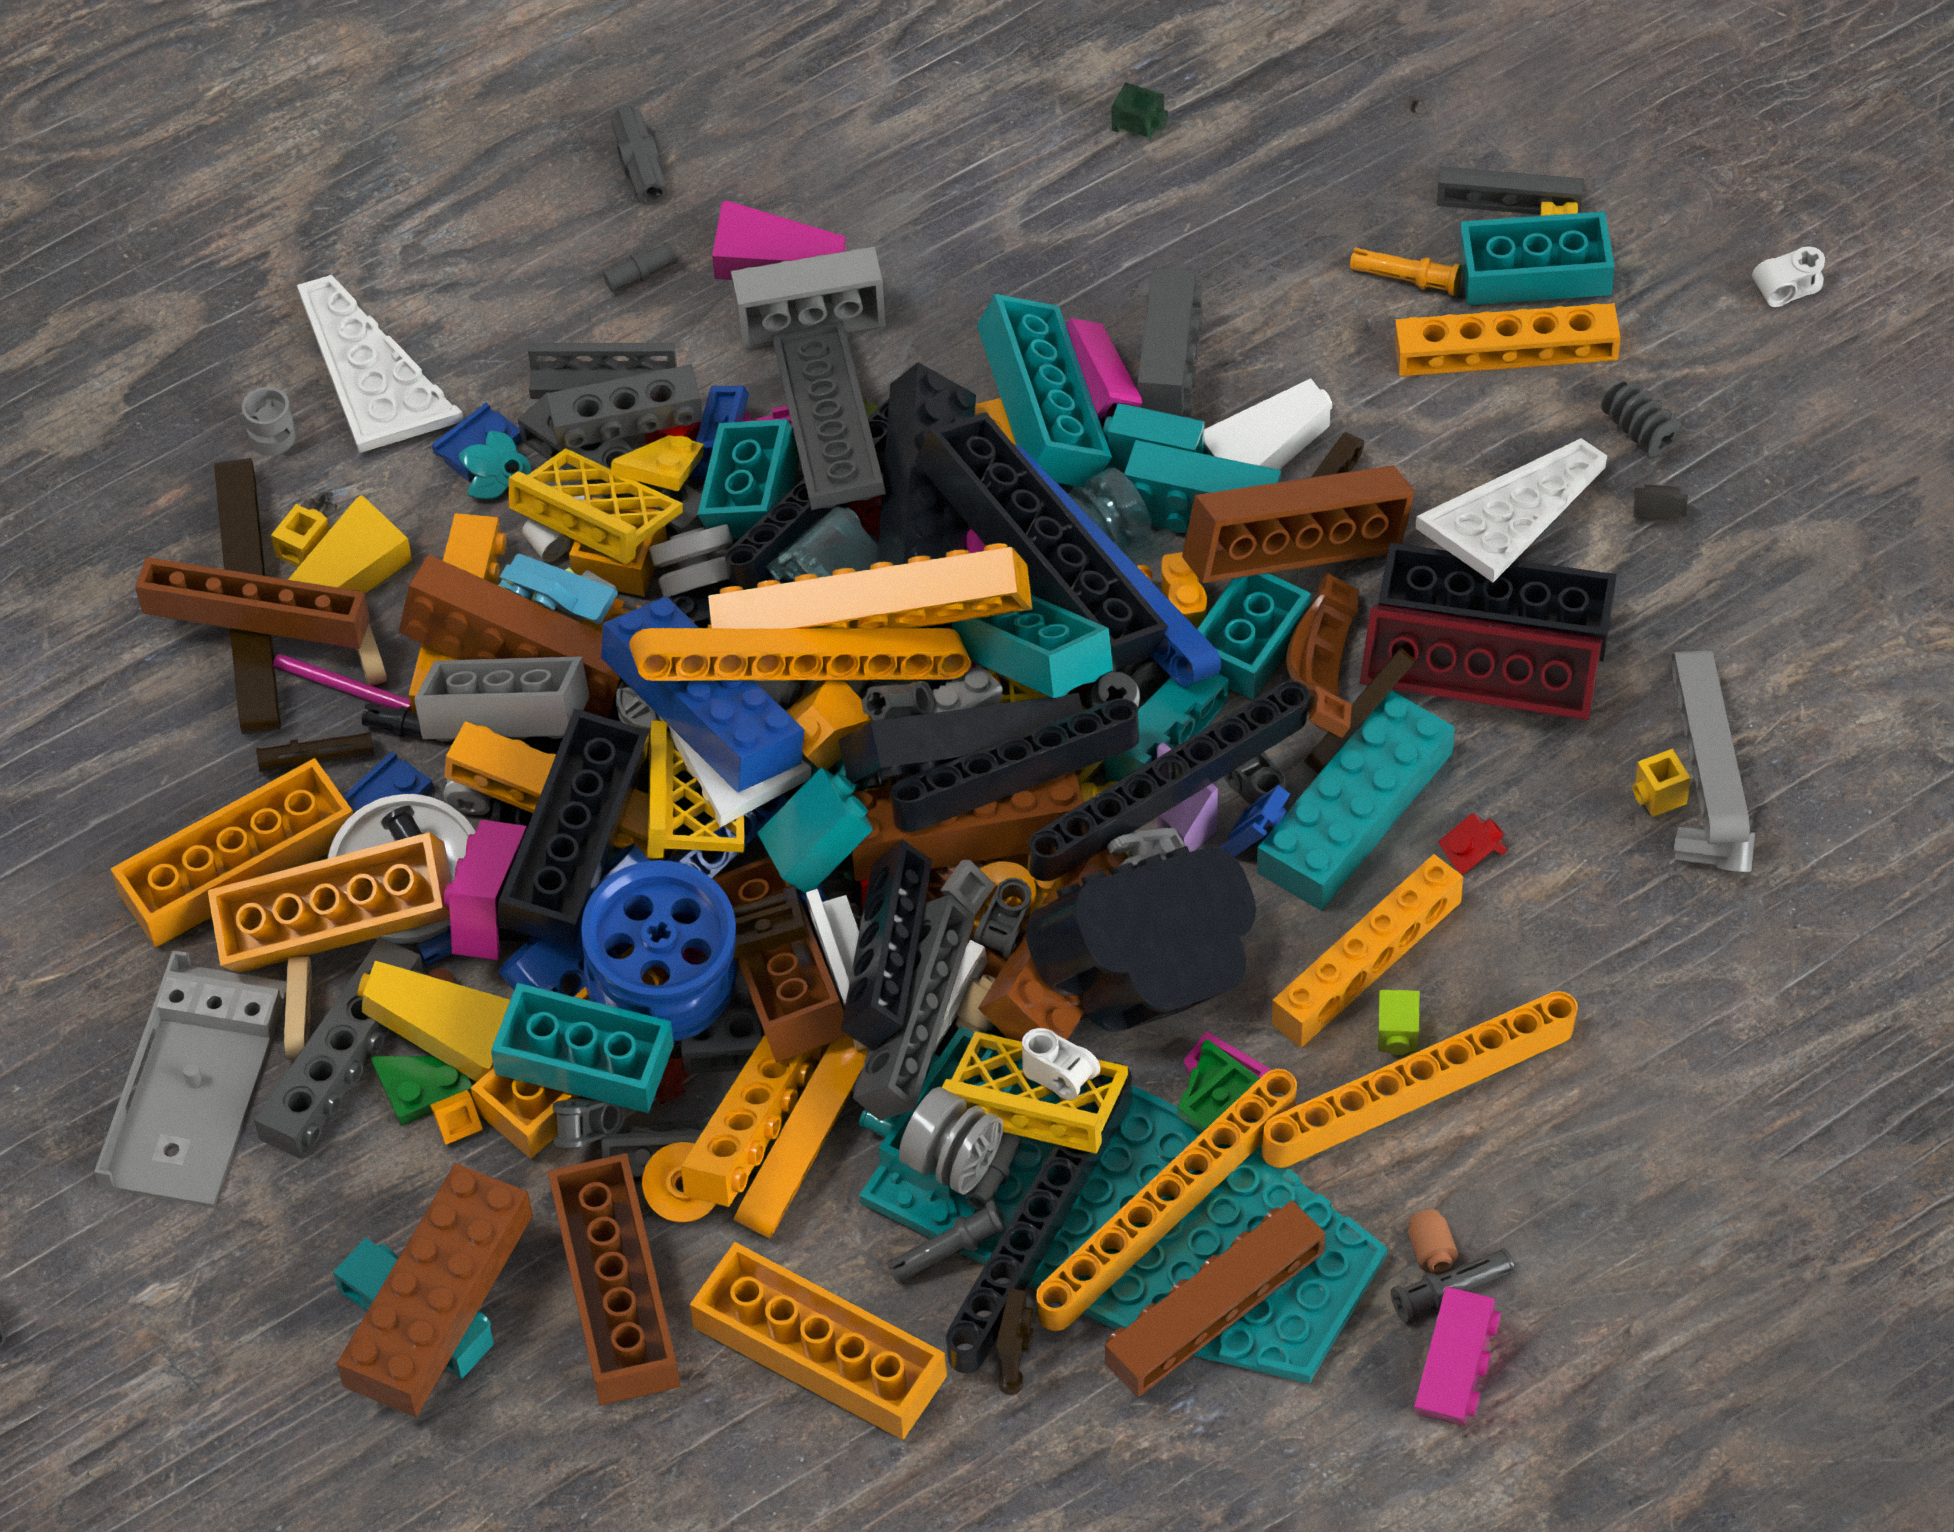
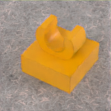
(456, 1117)

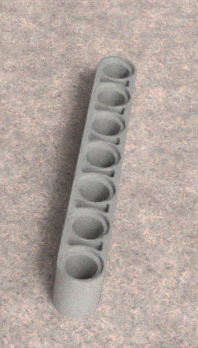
(1710, 747)

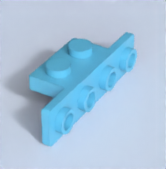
(558, 588)

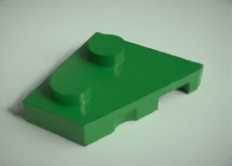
(416, 1083)
(1213, 1087)

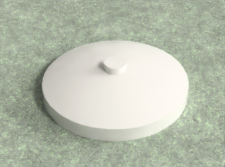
(431, 815)

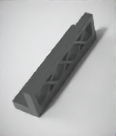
(1505, 190)
(570, 372)
(645, 1139)

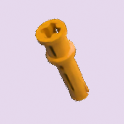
(1422, 273)

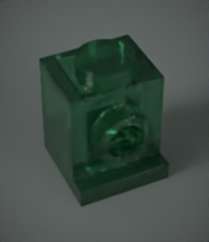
(1138, 110)

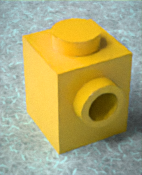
(1661, 783)

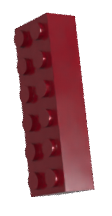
(1485, 661)

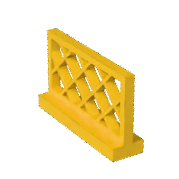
(584, 518)
(663, 807)
(1023, 1112)

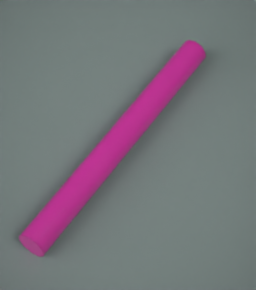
(340, 682)

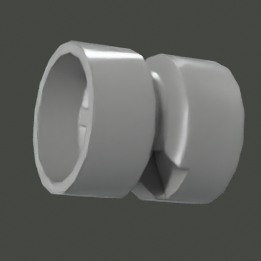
(268, 421)

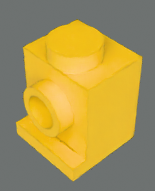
(299, 534)

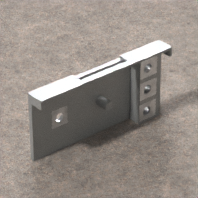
(194, 1086)

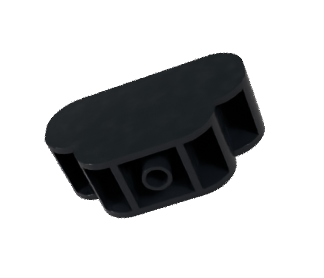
(1146, 936)

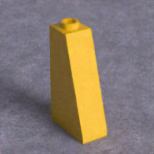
(356, 551)
(435, 1015)

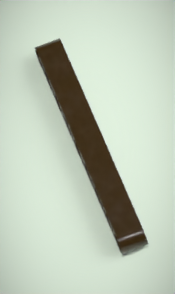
(244, 553)

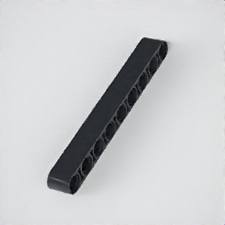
(788, 521)
(1168, 780)
(1031, 1232)

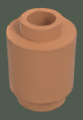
(1432, 1241)

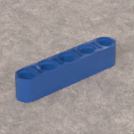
(542, 961)

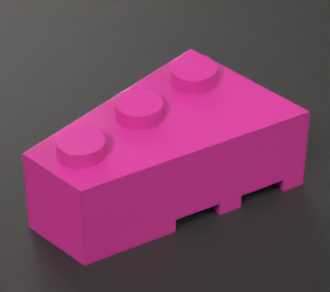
(478, 887)
(1457, 1356)

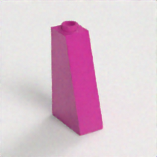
(759, 238)
(1102, 368)

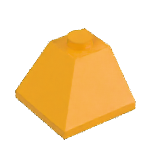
(826, 715)

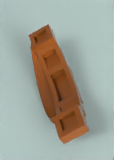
(1317, 652)

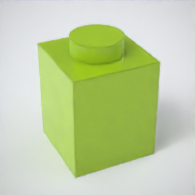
(1398, 1021)

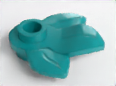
(489, 465)

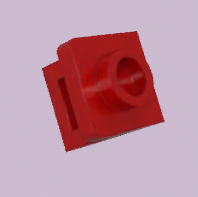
(1472, 842)

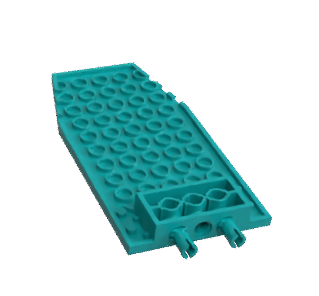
(1279, 1336)

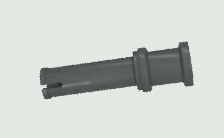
(964, 1235)
(1430, 1289)

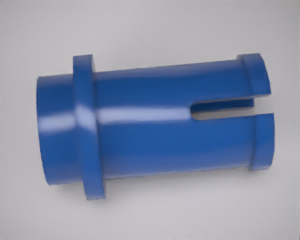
(435, 948)

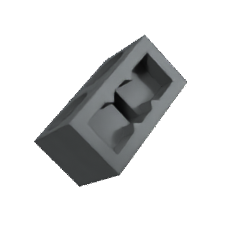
(722, 1048)

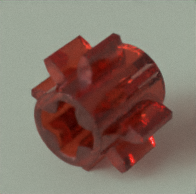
(671, 1081)

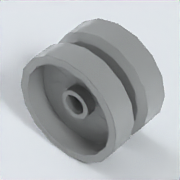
(694, 558)

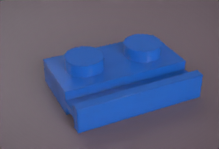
(470, 432)
(388, 779)
(1255, 819)

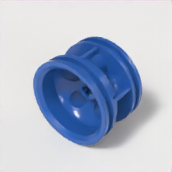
(641, 909)

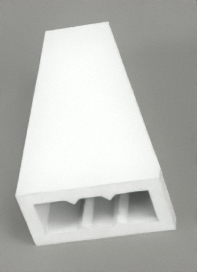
(1272, 429)

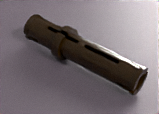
(269, 759)

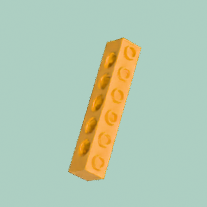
(1507, 339)
(1367, 950)
(746, 1123)

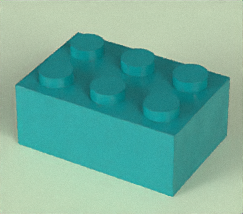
(748, 473)
(1254, 628)

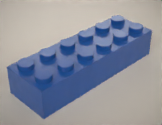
(724, 721)

